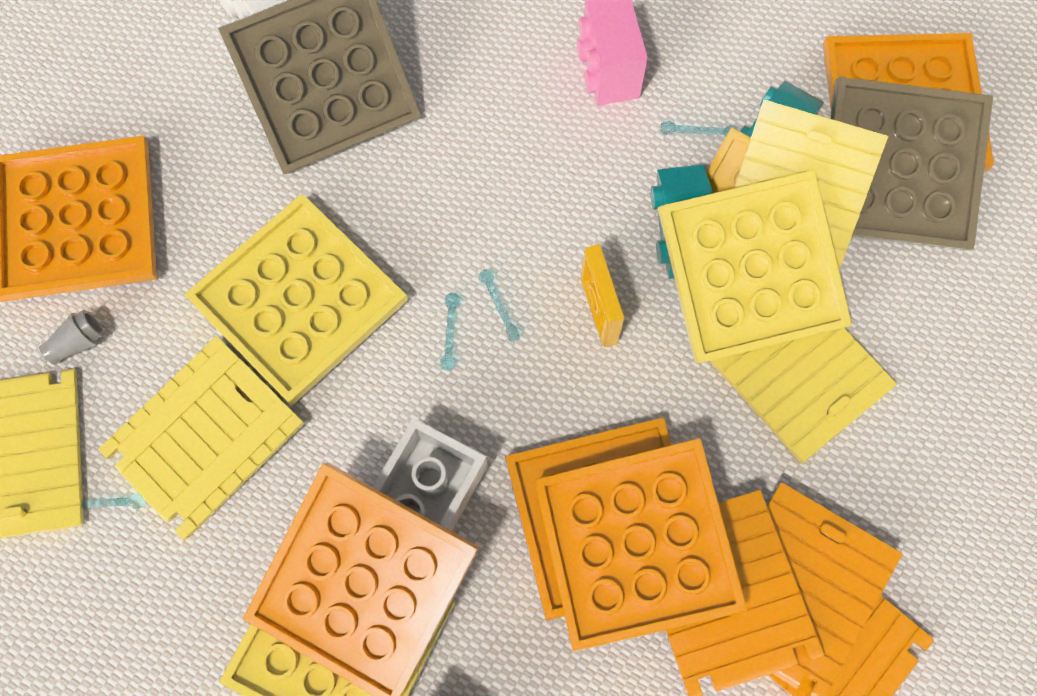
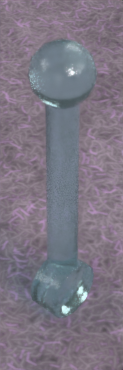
(669, 128)
(486, 277)
(452, 302)
(135, 501)

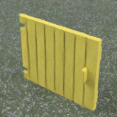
(841, 155)
(801, 380)
(201, 437)
(40, 454)

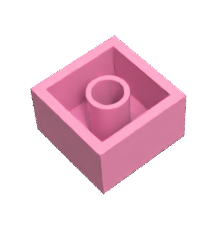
(612, 50)

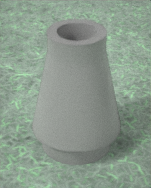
(71, 337)

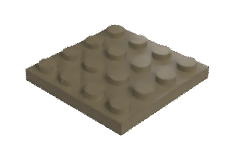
(319, 76)
(930, 164)

